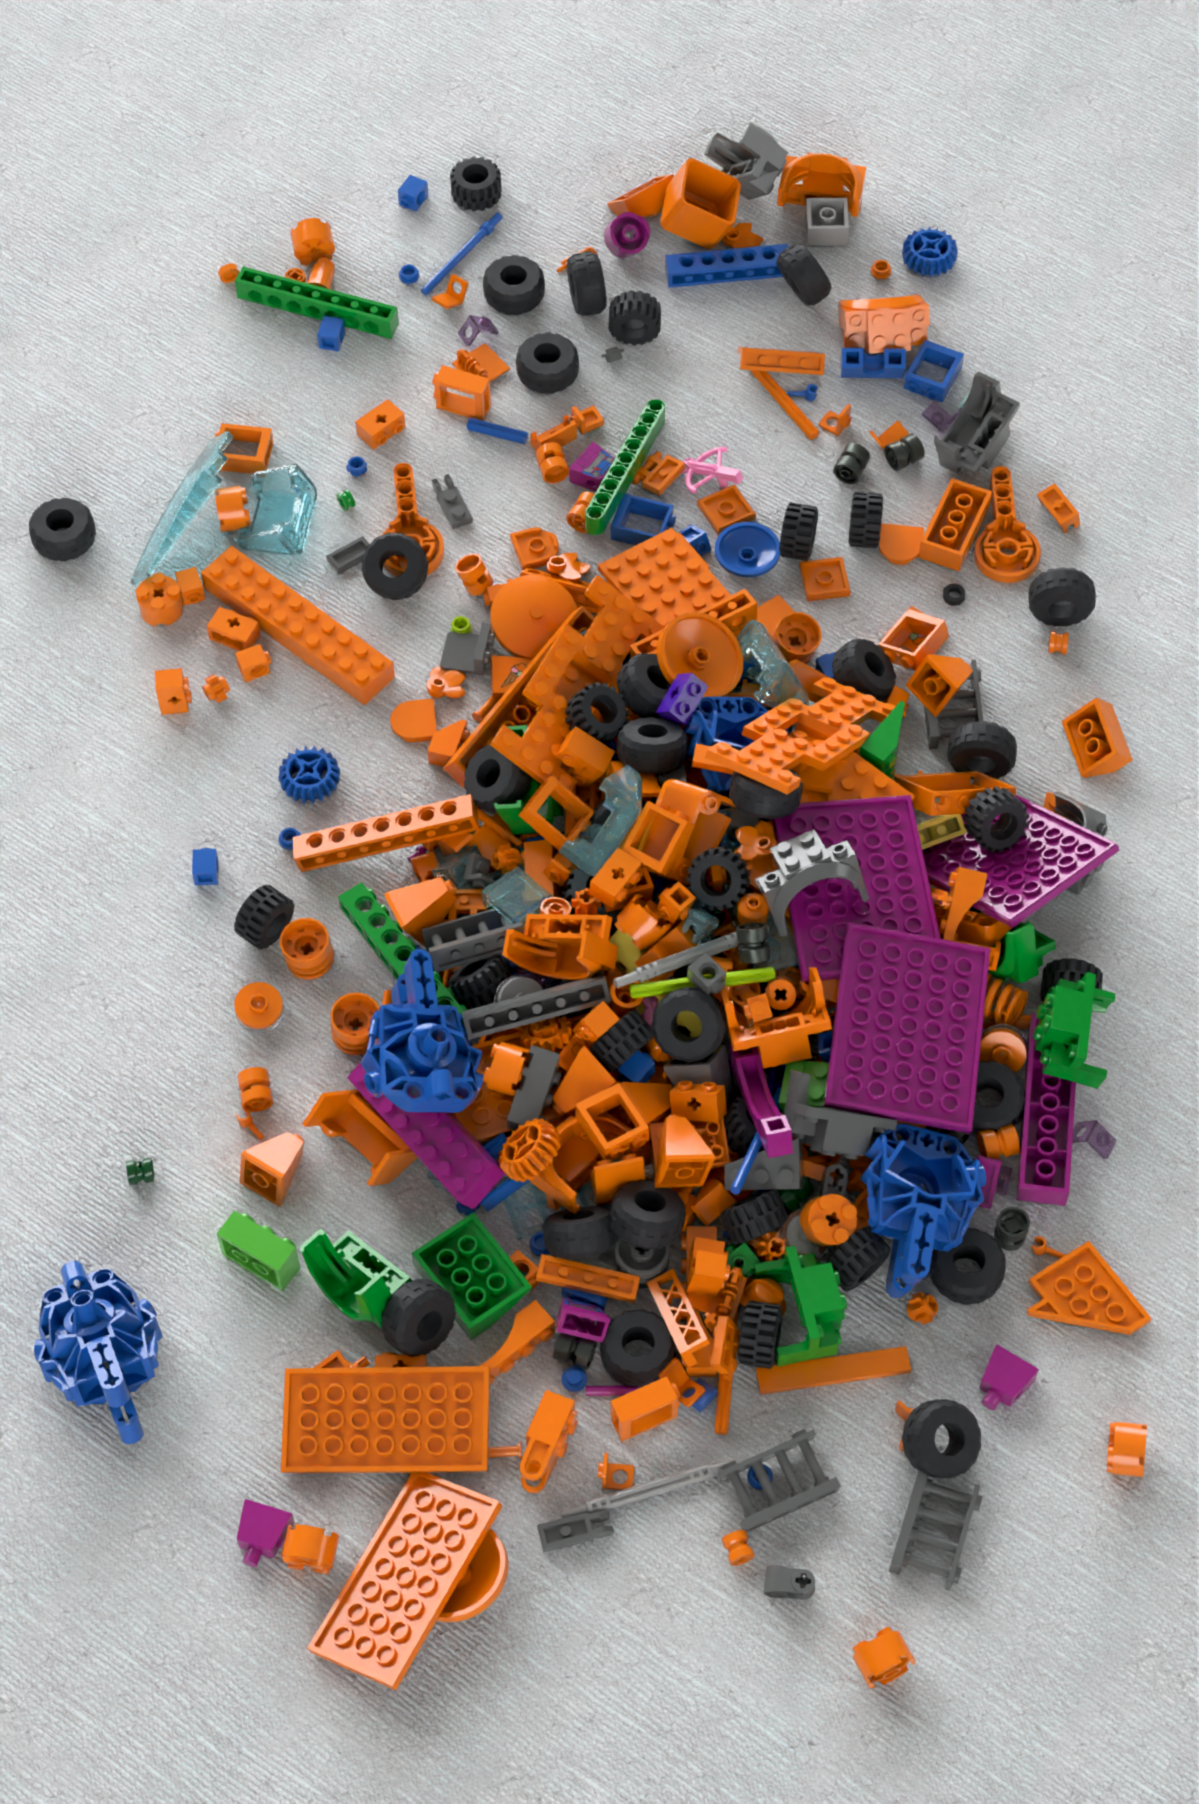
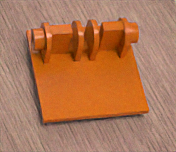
(481, 362)
(726, 1300)

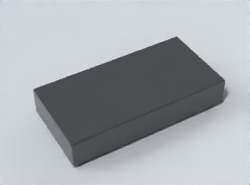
(348, 556)

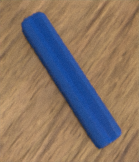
(497, 430)

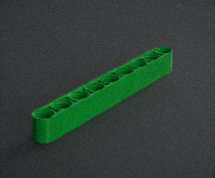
(625, 467)

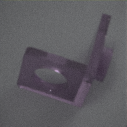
(477, 324)
(939, 417)
(1095, 1136)

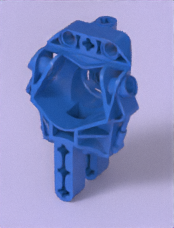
(722, 722)
(421, 1047)
(903, 1206)
(76, 1353)

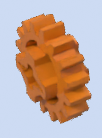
(546, 1033)

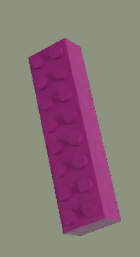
(1045, 1131)
(441, 1145)

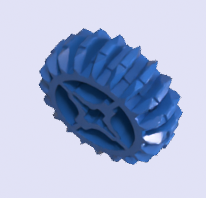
(929, 257)
(310, 767)

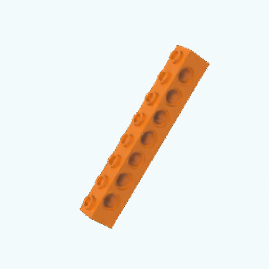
(385, 833)

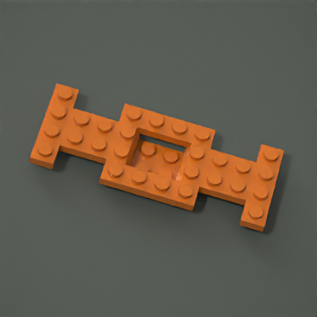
(566, 670)
(820, 738)

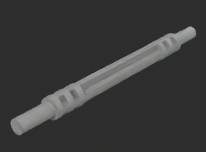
(678, 960)
(647, 1489)

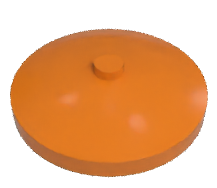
(529, 613)
(701, 647)
(480, 1582)

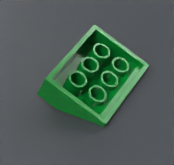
(883, 743)
(474, 1272)

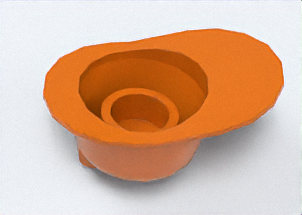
(763, 1290)

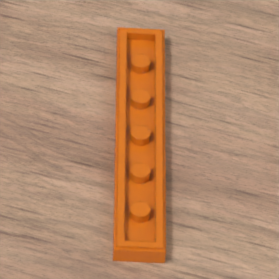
(811, 777)
(834, 1370)

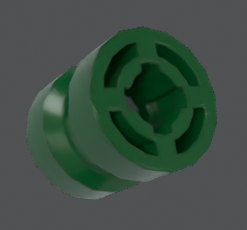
(140, 1171)

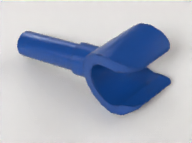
(809, 394)

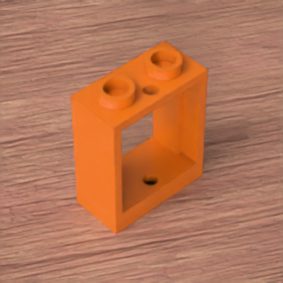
(463, 382)
(244, 463)
(918, 623)
(566, 799)
(676, 845)
(601, 1103)
(644, 1408)

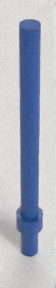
(485, 230)
(751, 1154)

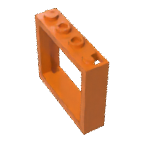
(951, 788)

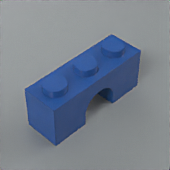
(885, 365)

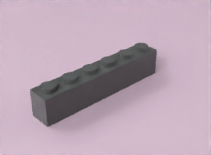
(536, 1006)

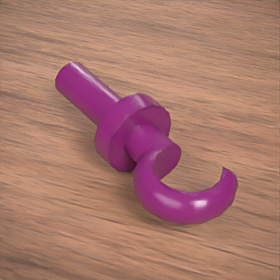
(419, 851)

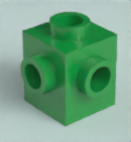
(743, 1252)

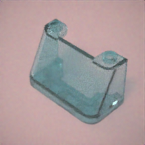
(282, 511)
(777, 677)
(599, 842)

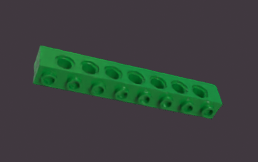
(316, 302)
(361, 898)

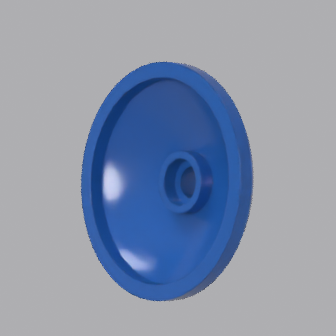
(751, 542)

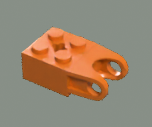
(547, 1439)

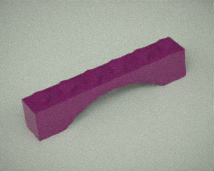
(769, 1122)

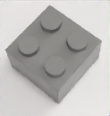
(827, 221)

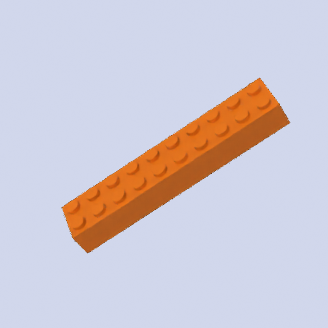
(298, 625)
(513, 706)

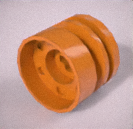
(801, 632)
(307, 948)
(352, 1012)

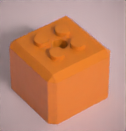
(700, 203)

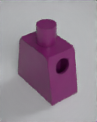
(1006, 1378)
(262, 1531)

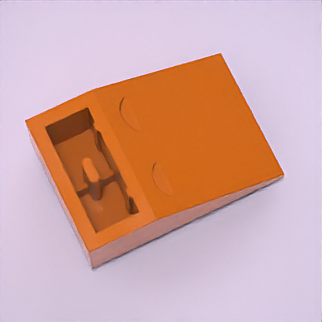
(711, 1132)
(609, 1177)

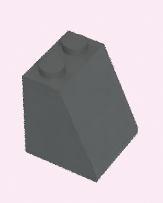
(710, 1069)

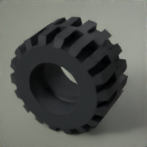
(475, 183)
(634, 318)
(865, 520)
(798, 531)
(607, 702)
(1005, 830)
(736, 869)
(263, 916)
(1069, 970)
(478, 981)
(622, 1041)
(739, 1127)
(754, 1216)
(859, 1257)
(759, 1334)

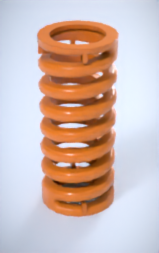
(1015, 1007)

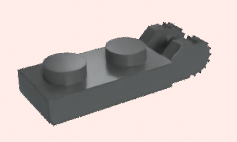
(452, 503)
(573, 1530)

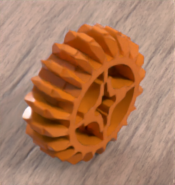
(529, 1150)

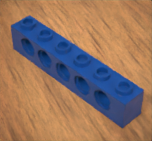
(723, 265)

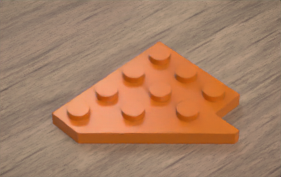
(1086, 1293)

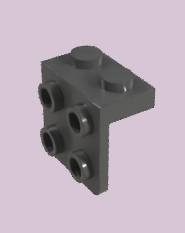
(468, 651)

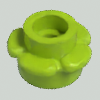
(461, 622)

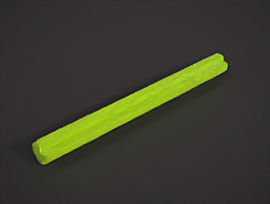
(732, 979)

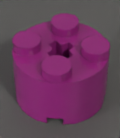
(623, 224)

